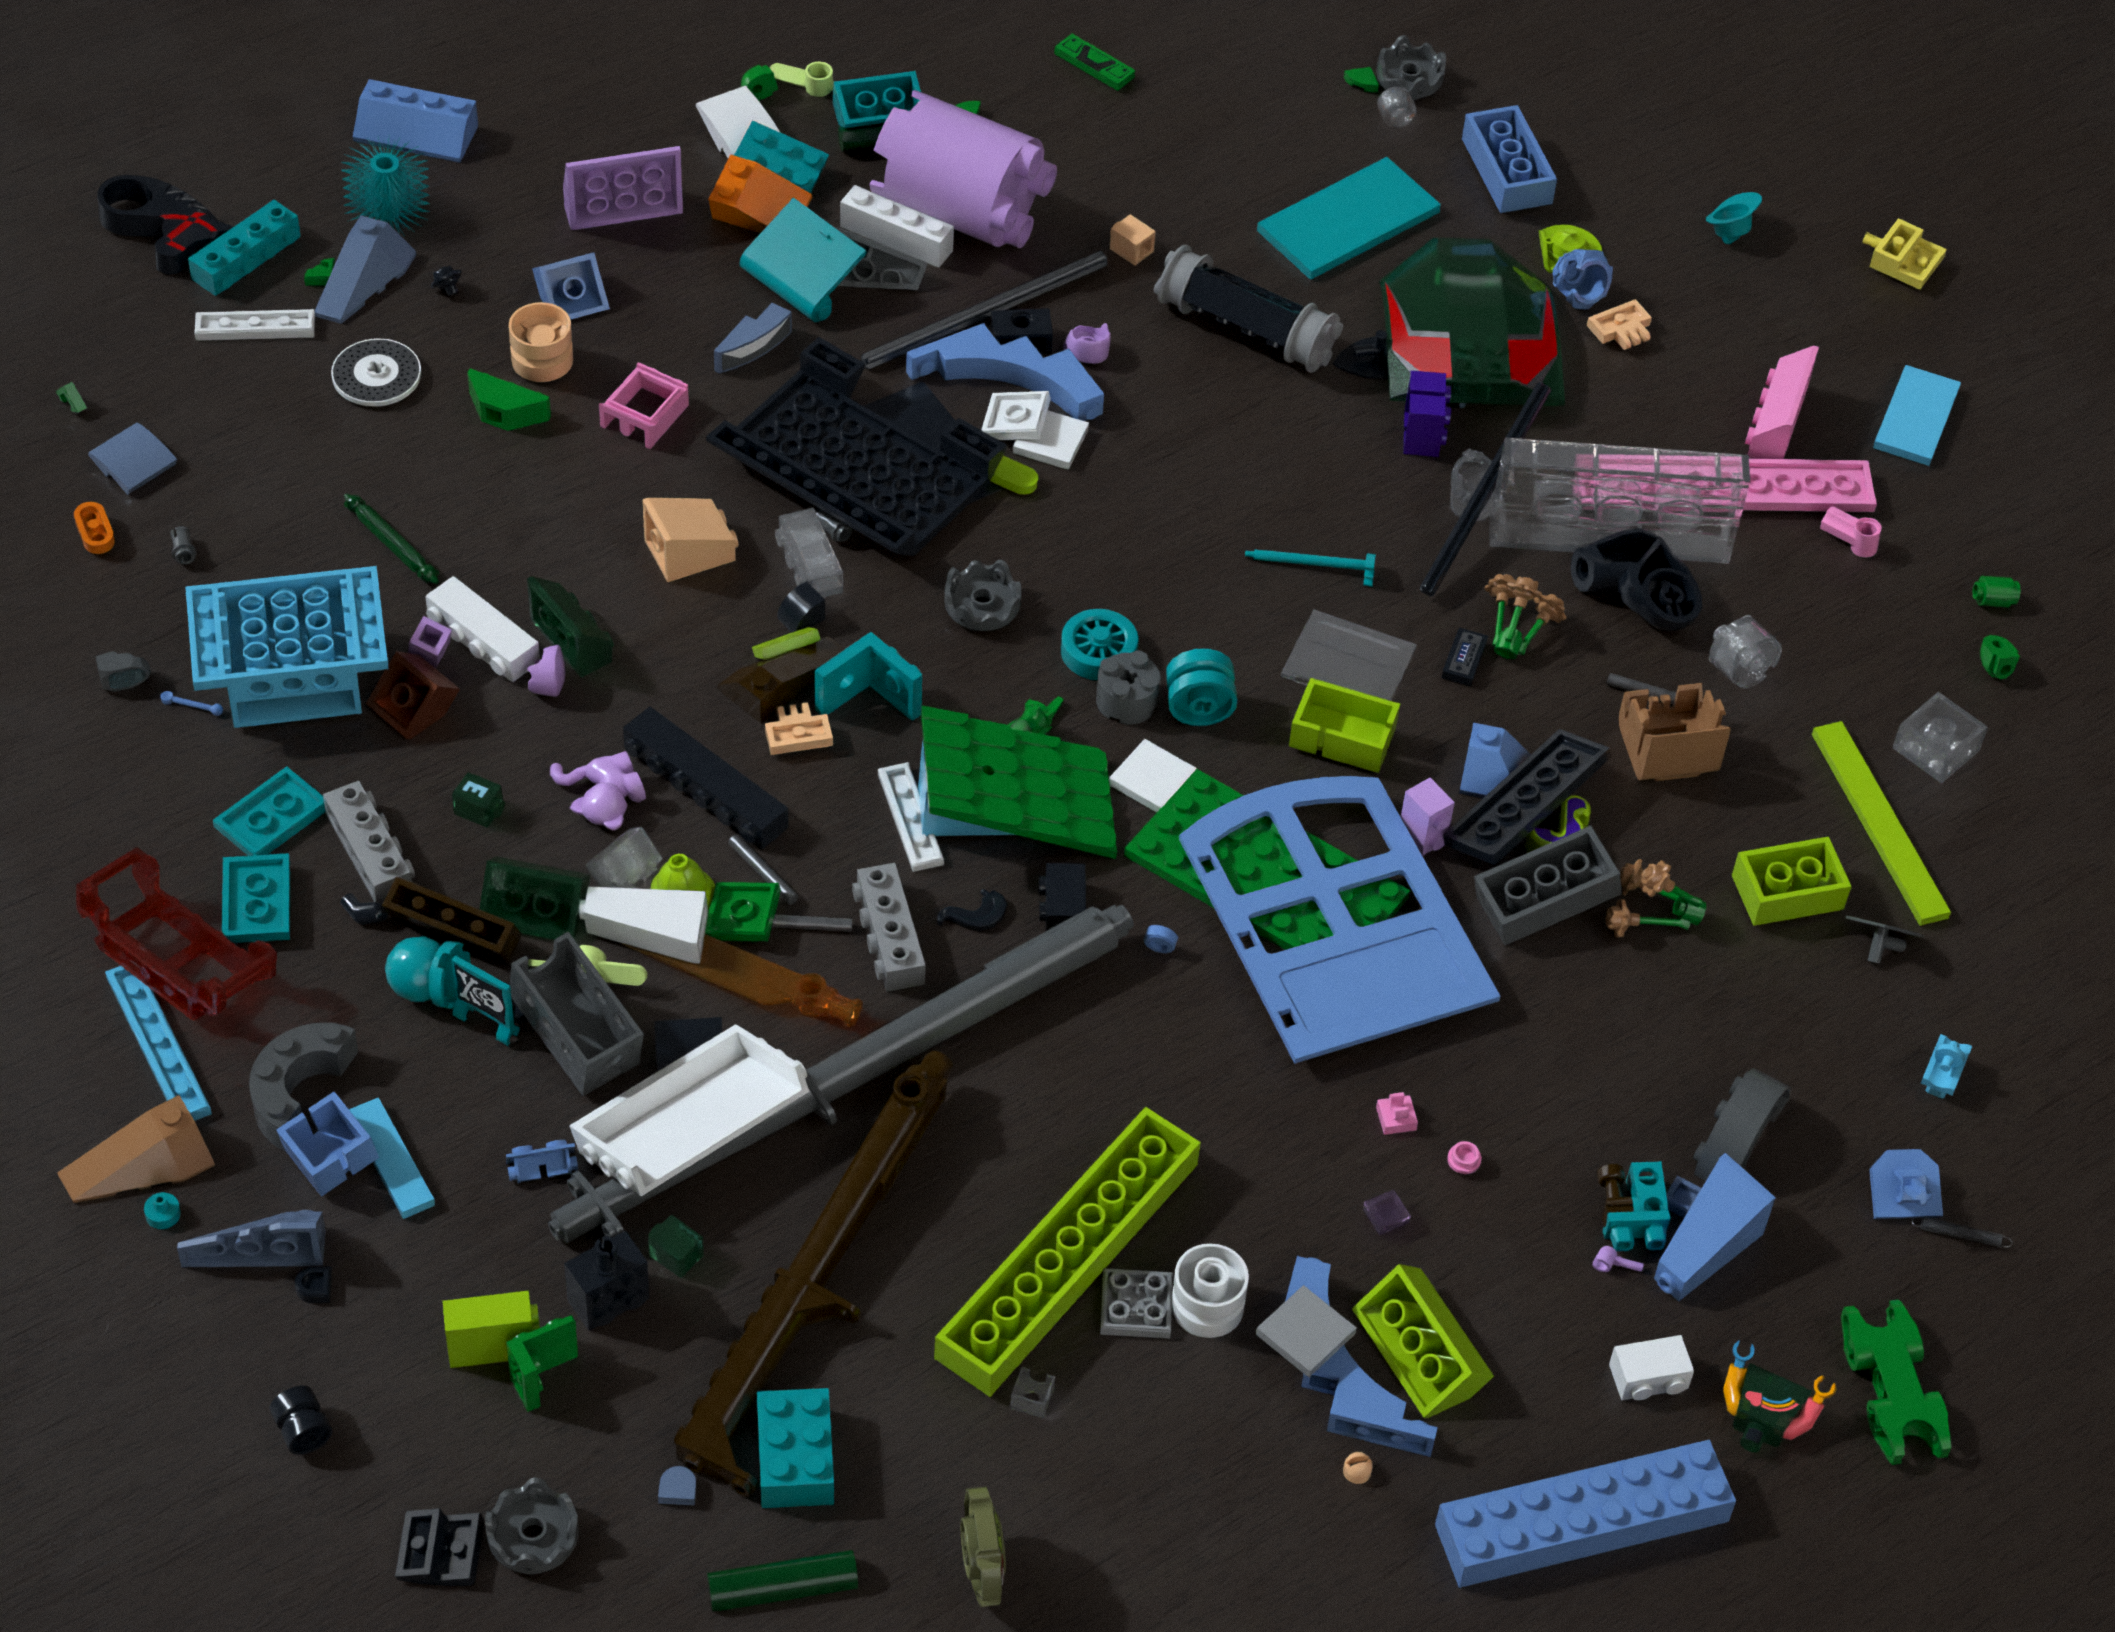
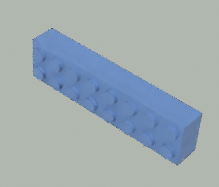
(1584, 1513)

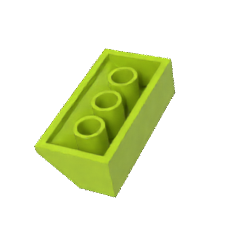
(1422, 1341)

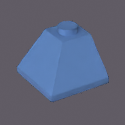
(1489, 759)

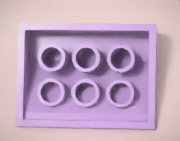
(623, 188)

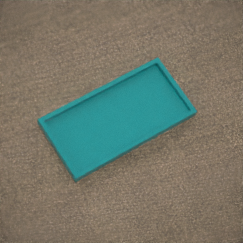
(1348, 218)

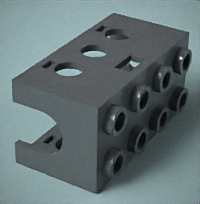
(574, 1016)

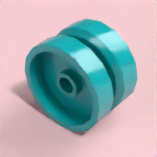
(1201, 687)

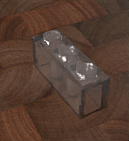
(809, 552)

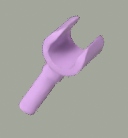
(1608, 1257)

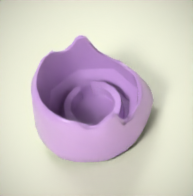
(1089, 343)
(548, 672)

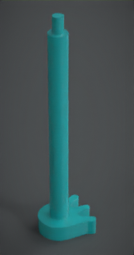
(1317, 560)

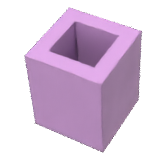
(430, 641)

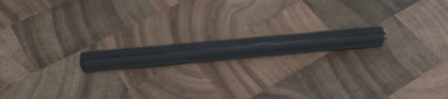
(1482, 494)

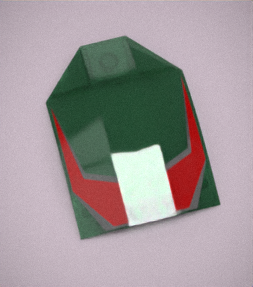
(1475, 317)

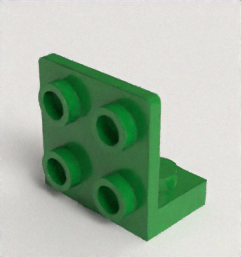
(537, 1352)

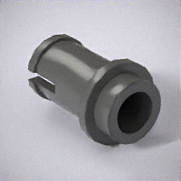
(837, 529)
(183, 549)

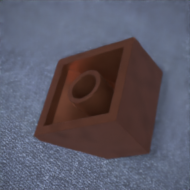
(412, 694)

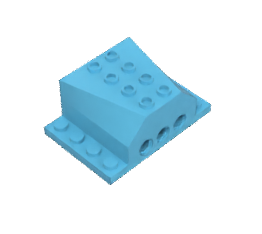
(287, 643)

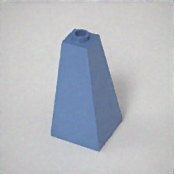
(1718, 1226)

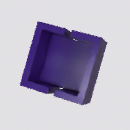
(1426, 413)

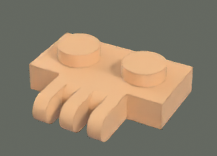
(1623, 323)
(798, 731)

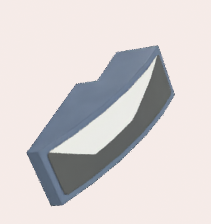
(753, 338)

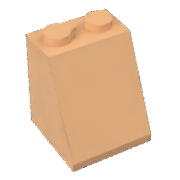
(687, 535)

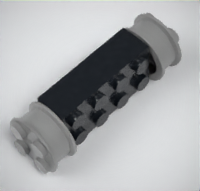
(1197, 285)

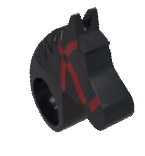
(167, 213)

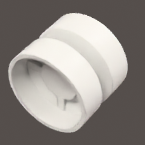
(1209, 1290)

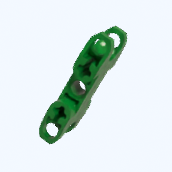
(1901, 1404)

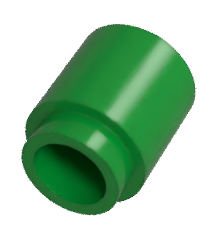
(1996, 591)

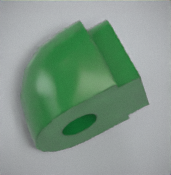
(760, 81)
(1998, 656)

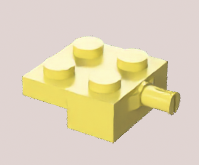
(1905, 254)

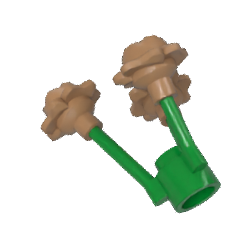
(1509, 642)
(1652, 881)

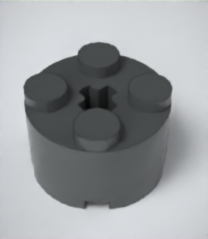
(1128, 687)

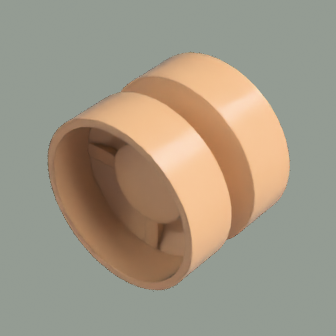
(541, 342)

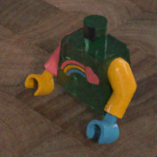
(1768, 1405)

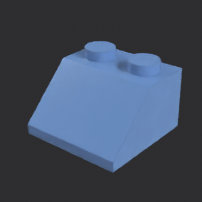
(572, 285)

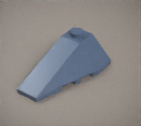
(365, 264)
(271, 1241)

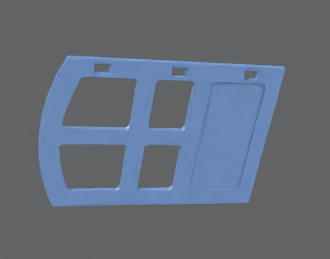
(1360, 978)

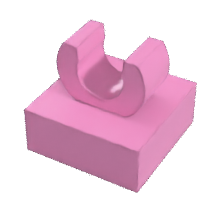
(1397, 1114)

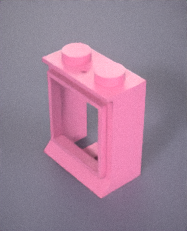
(656, 382)

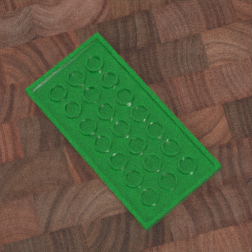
(1253, 860)

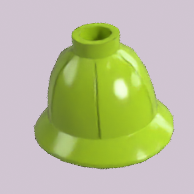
(684, 875)

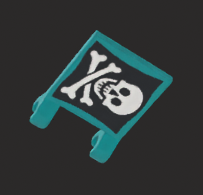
(484, 994)

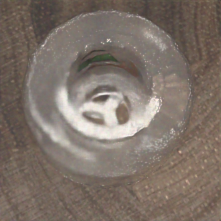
(1396, 107)

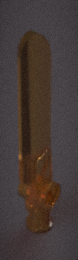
(765, 981)

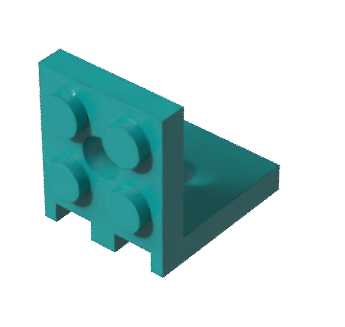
(864, 665)

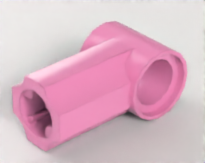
(1860, 533)

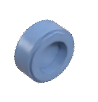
(1160, 939)

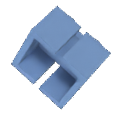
(333, 1150)

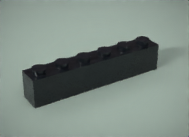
(705, 778)

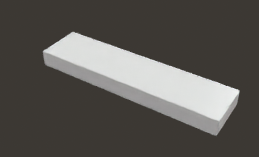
(255, 325)
(904, 804)

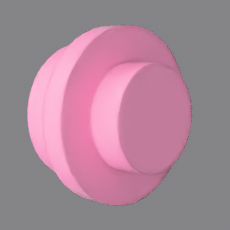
(1464, 1158)

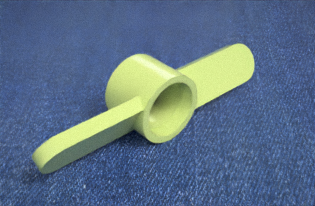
(816, 77)
(610, 971)

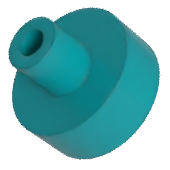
(162, 1210)

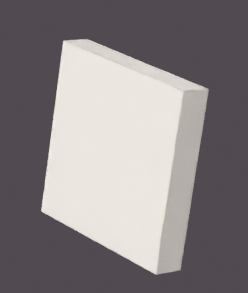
(1016, 415)
(1058, 441)
(1151, 775)

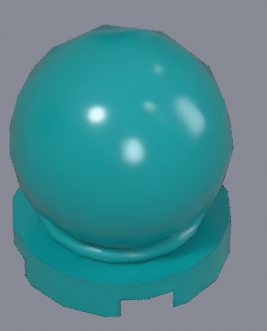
(423, 970)

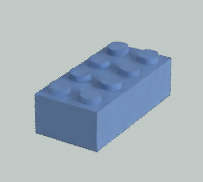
(1509, 159)

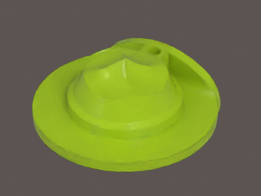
(1562, 239)

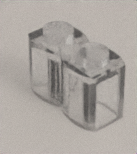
(625, 860)

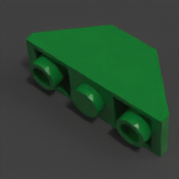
(505, 403)

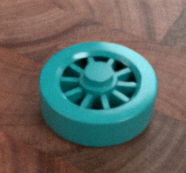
(1086, 648)

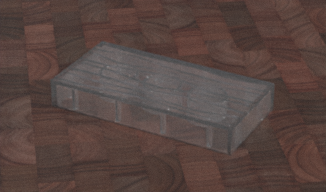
(1582, 492)

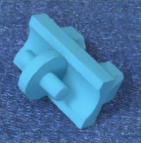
(1945, 1067)

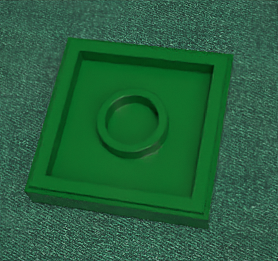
(742, 911)

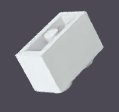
(1651, 1368)

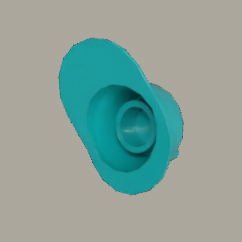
(1734, 216)

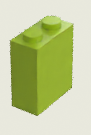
(483, 1324)

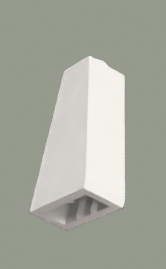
(649, 919)

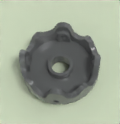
(1403, 58)
(982, 581)
(530, 1506)

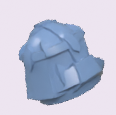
(1583, 277)

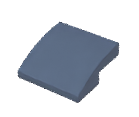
(133, 457)

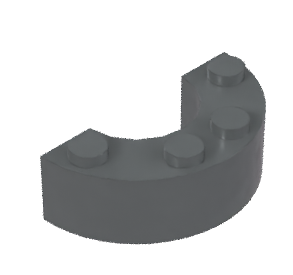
(288, 1061)
(1742, 1120)

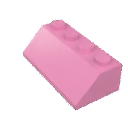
(1781, 405)

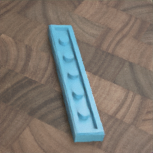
(157, 1041)

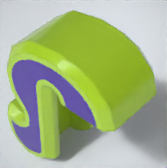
(1573, 817)

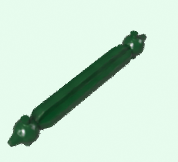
(391, 538)

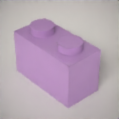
(1427, 815)

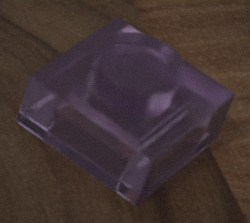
(1386, 1212)

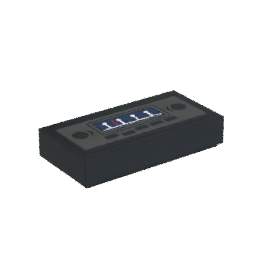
(1464, 656)

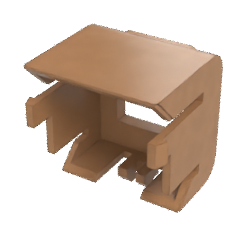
(1674, 754)

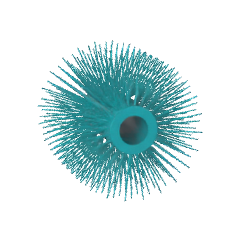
(386, 185)

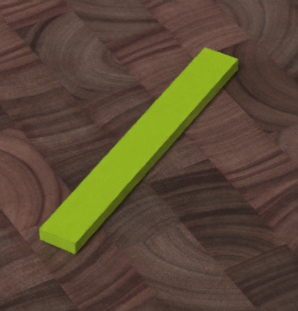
(1881, 823)

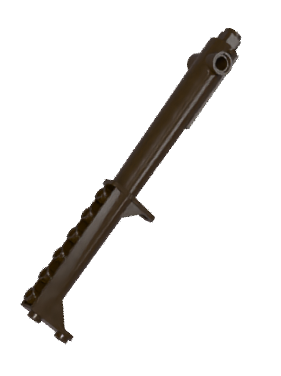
(798, 1292)

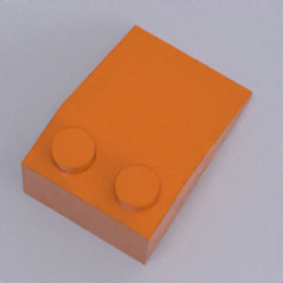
(752, 194)

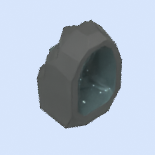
(121, 670)

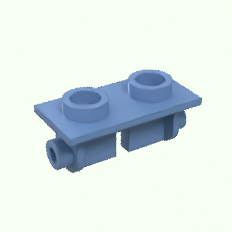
(554, 1156)

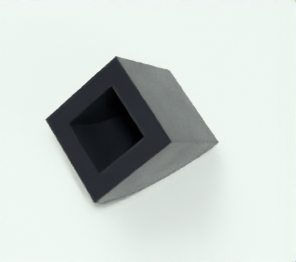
(802, 608)

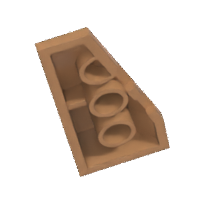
(147, 1152)

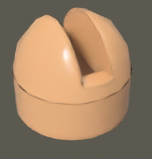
(1359, 1472)

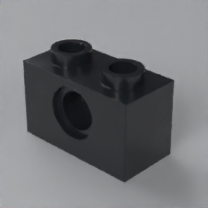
(1015, 324)

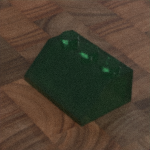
(568, 625)
(534, 896)

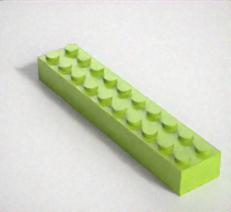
(1066, 1251)

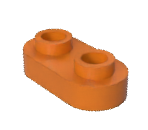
(94, 527)

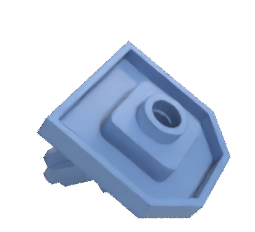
(1905, 1185)

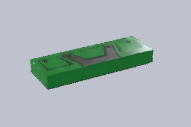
(1094, 62)

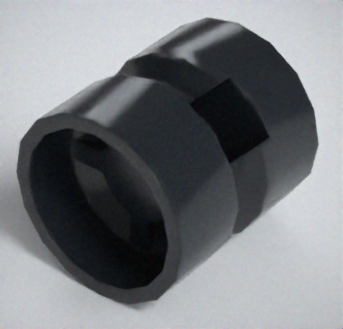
(300, 1420)

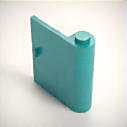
(802, 259)

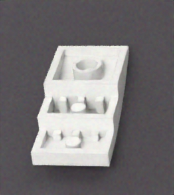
(731, 115)

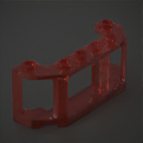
(159, 975)

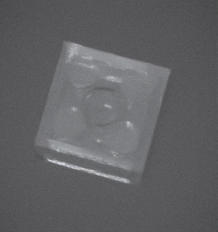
(1939, 737)

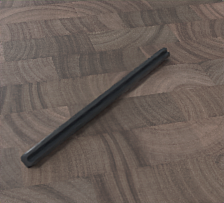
(983, 309)

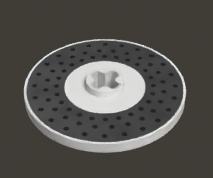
(396, 374)

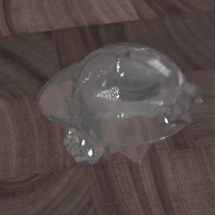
(1464, 480)

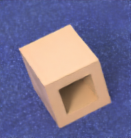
(1132, 239)

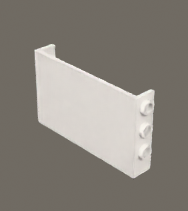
(689, 1109)

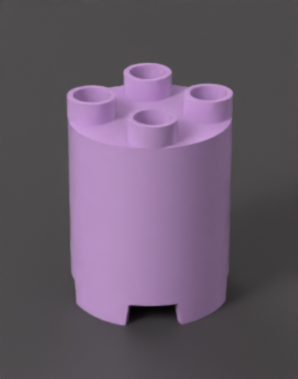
(963, 170)

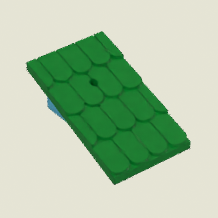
(1012, 782)

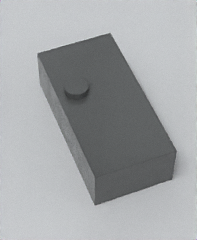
(1548, 885)

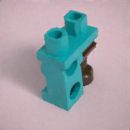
(1636, 1216)

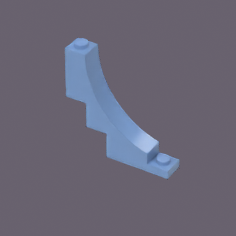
(980, 356)
(1359, 1404)

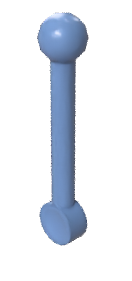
(167, 698)

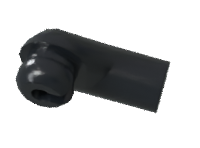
(363, 912)

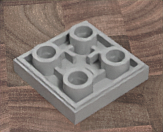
(1136, 1303)
(1306, 1331)

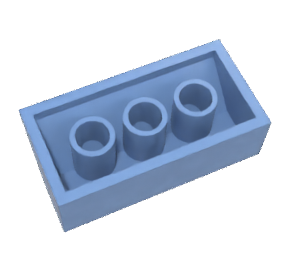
(431, 120)

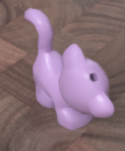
(605, 801)

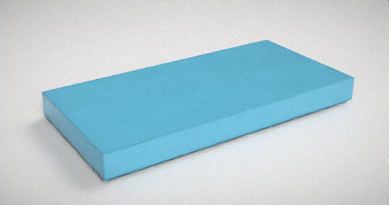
(1917, 415)

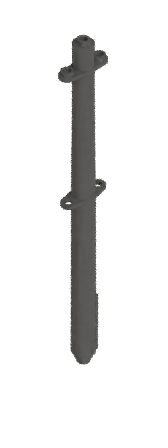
(966, 1004)

